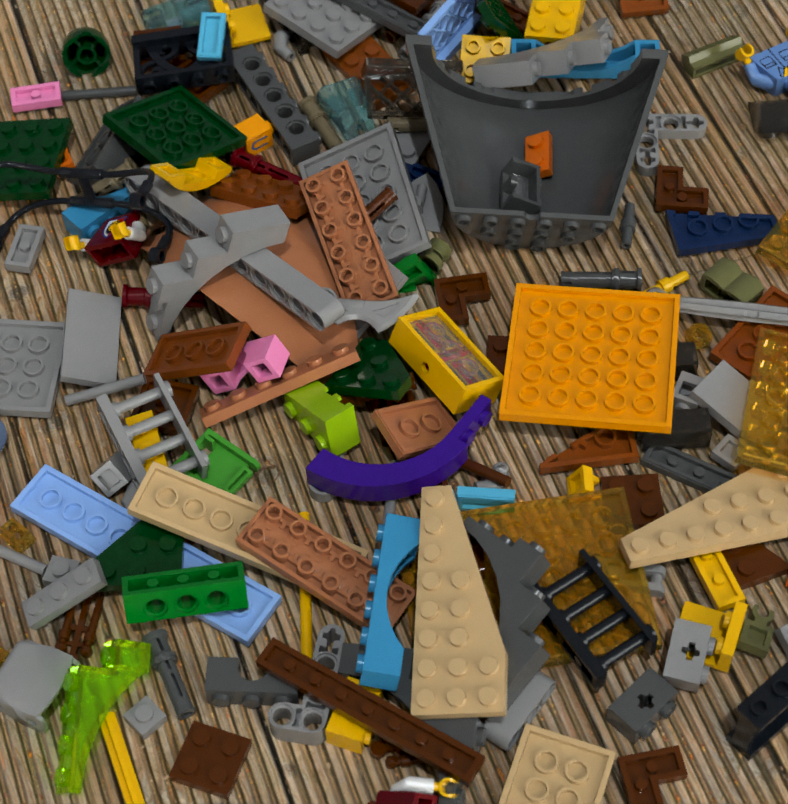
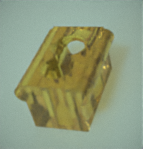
(19, 545)

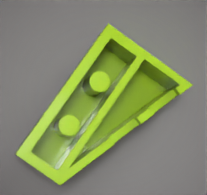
(323, 417)

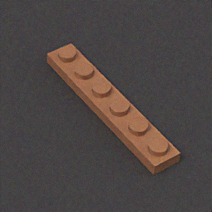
(291, 378)

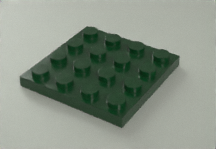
(174, 128)
(35, 143)

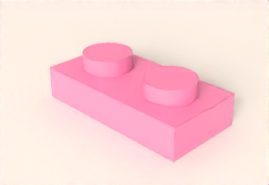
(36, 96)

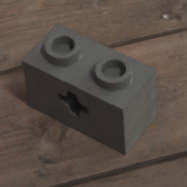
(642, 706)

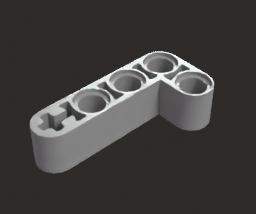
(310, 710)

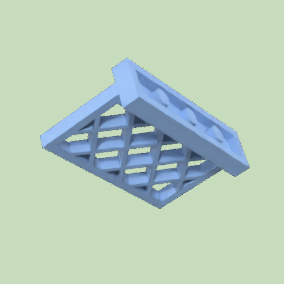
(449, 24)

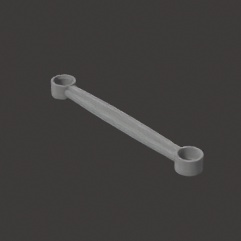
(732, 309)

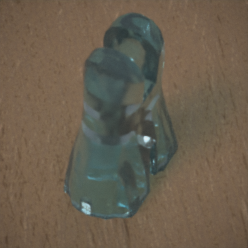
(175, 13)
(346, 106)

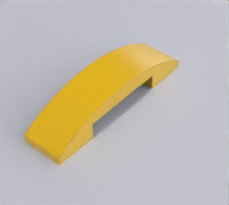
(205, 174)

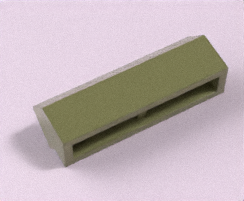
(711, 56)

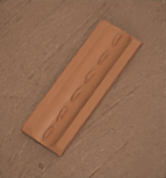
(348, 235)
(318, 562)

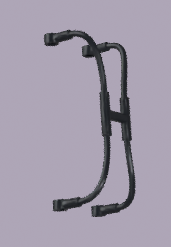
(136, 202)

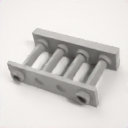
(123, 435)

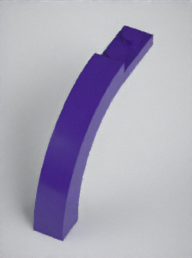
(403, 478)

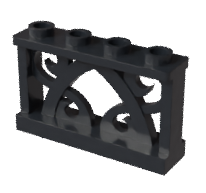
(164, 47)
(761, 715)

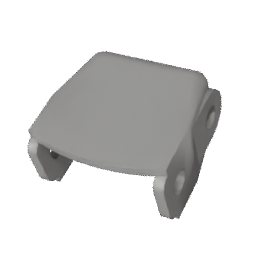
(32, 681)

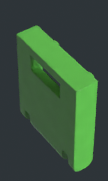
(228, 463)

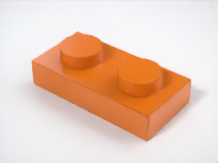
(540, 152)

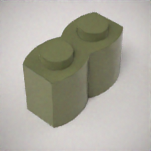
(729, 282)

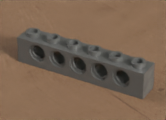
(273, 104)

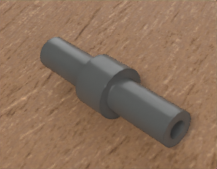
(628, 226)

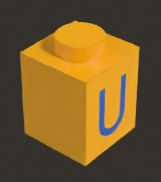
(258, 133)

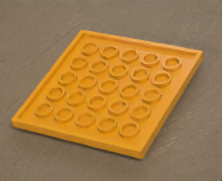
(591, 358)

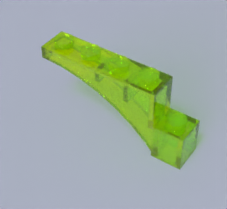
(88, 699)

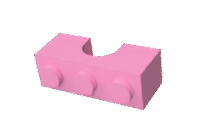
(261, 357)

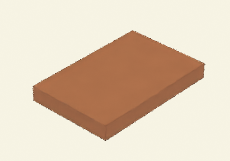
(414, 426)

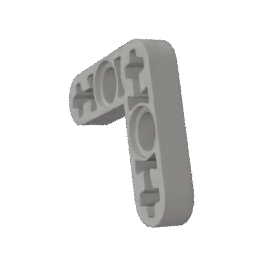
(656, 130)

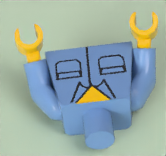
(768, 68)

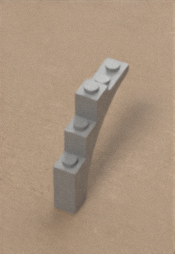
(557, 58)
(204, 257)

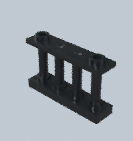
(577, 644)

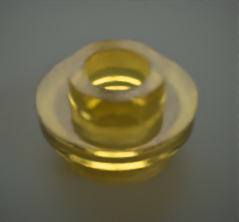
(699, 330)

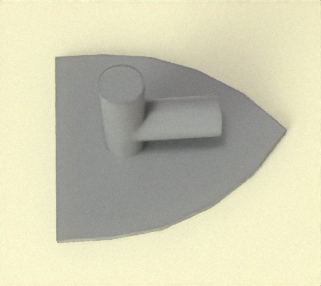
(430, 202)

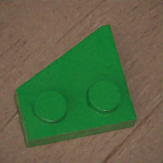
(416, 271)

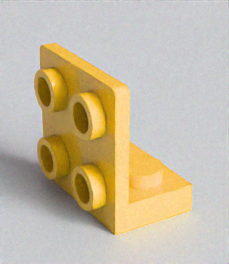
(245, 23)
(478, 47)
(725, 629)

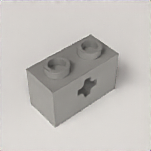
(685, 638)

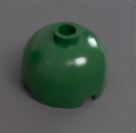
(86, 52)

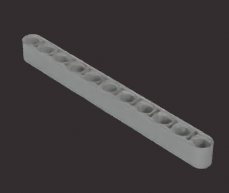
(261, 267)

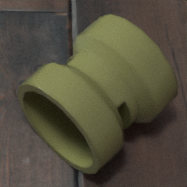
(436, 255)

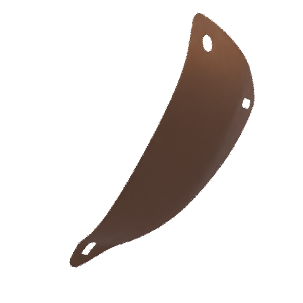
(261, 311)

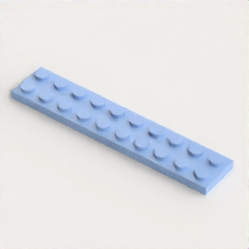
(96, 522)

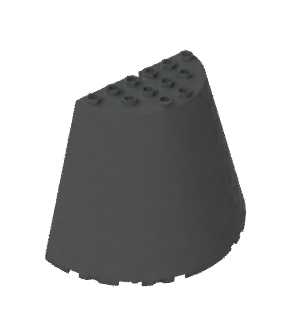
(483, 127)

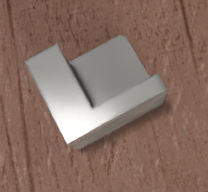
(111, 475)

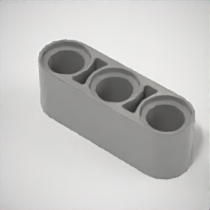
(506, 730)

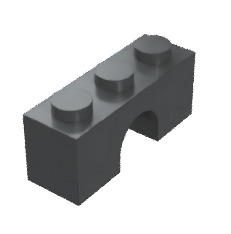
(227, 686)

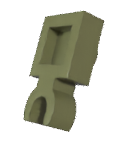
(756, 634)

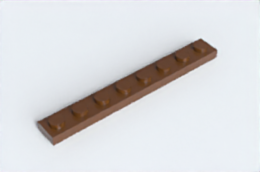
(371, 712)

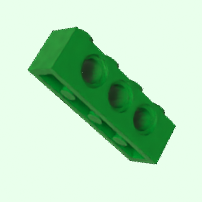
(184, 592)

